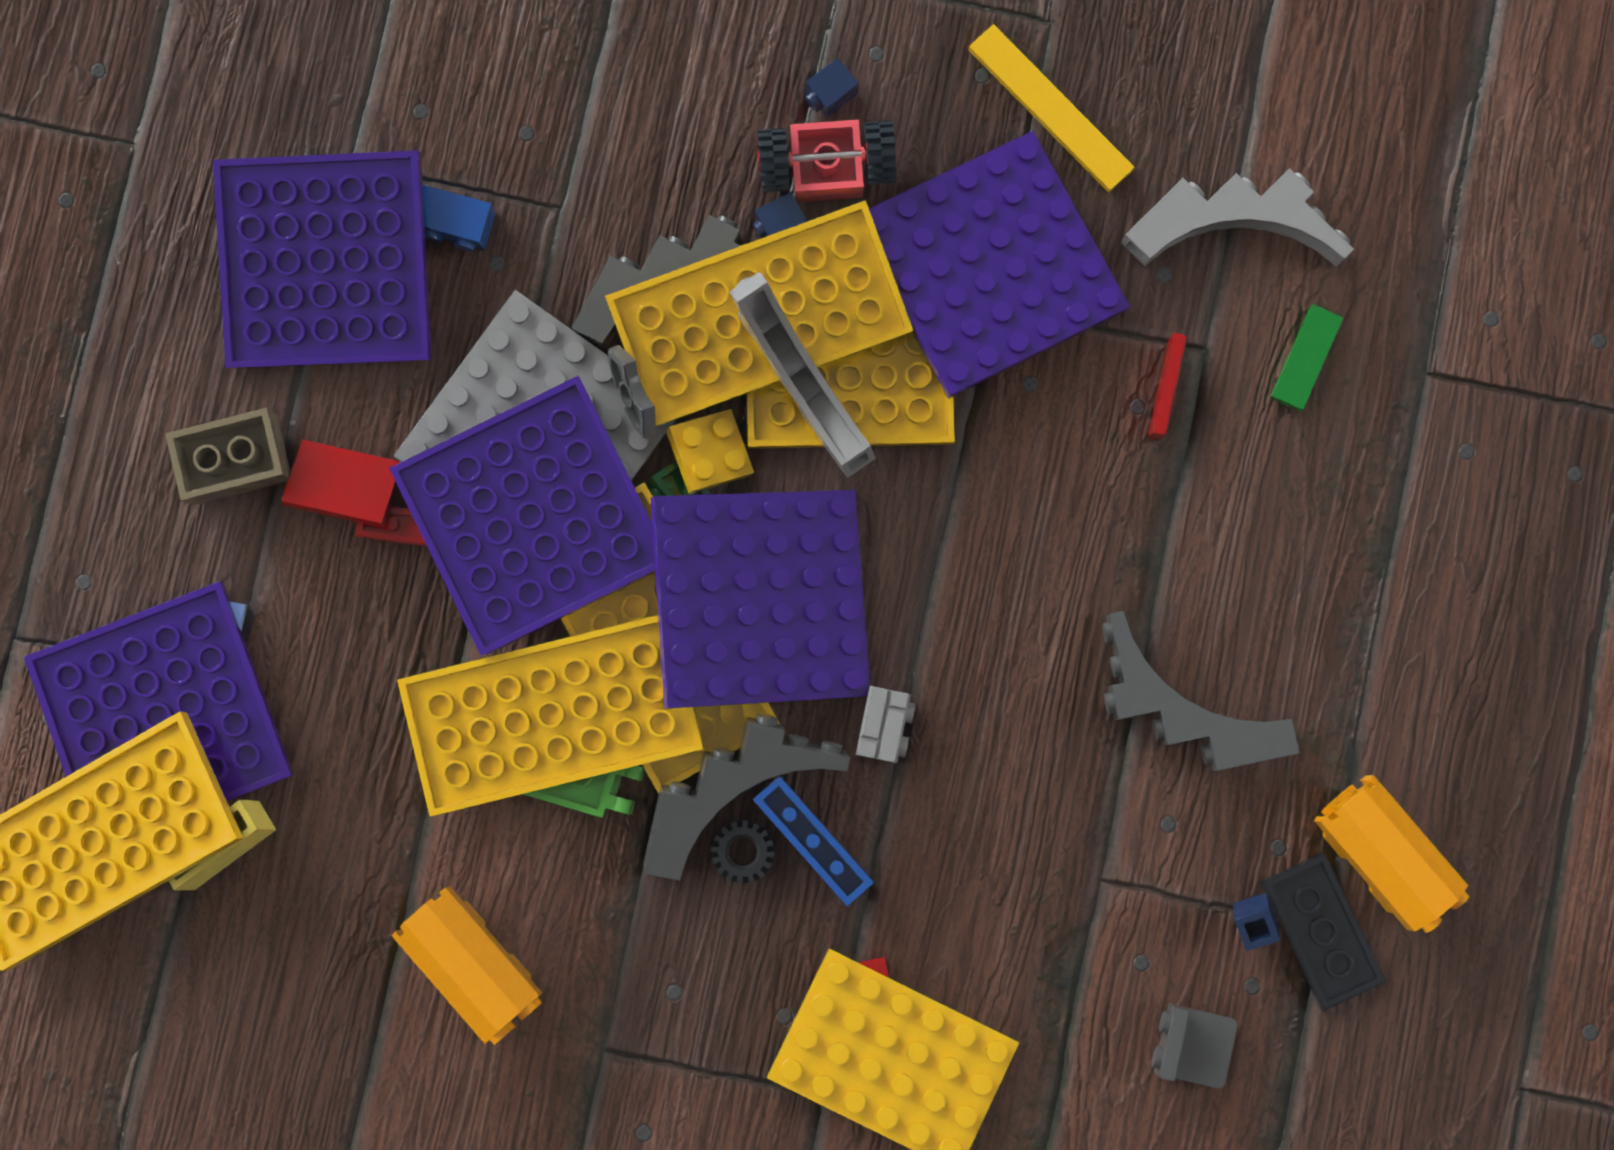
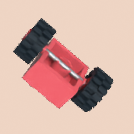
(827, 159)

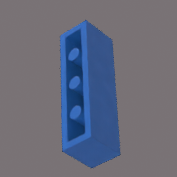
(457, 219)
(813, 840)

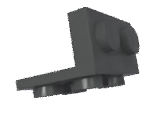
(1194, 1046)

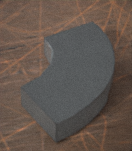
(626, 378)

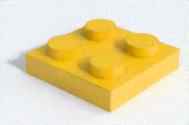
(709, 451)

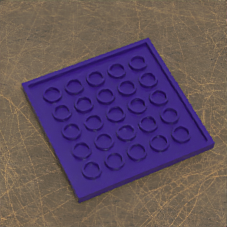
(322, 259)
(994, 264)
(529, 515)
(759, 598)
(150, 667)

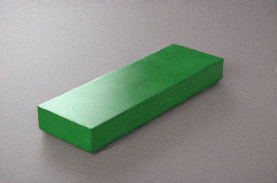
(1306, 357)

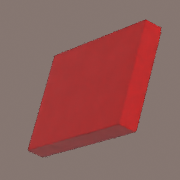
(341, 483)

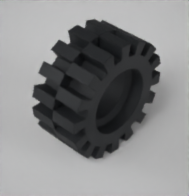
(742, 873)

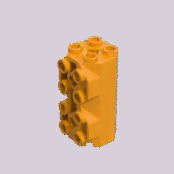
(1392, 855)
(468, 965)

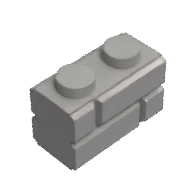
(884, 725)

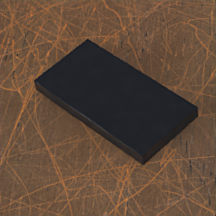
(1323, 931)

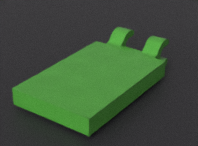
(593, 794)

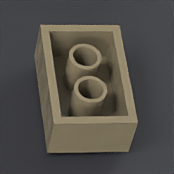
(228, 456)

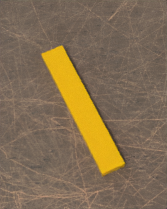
(1051, 108)

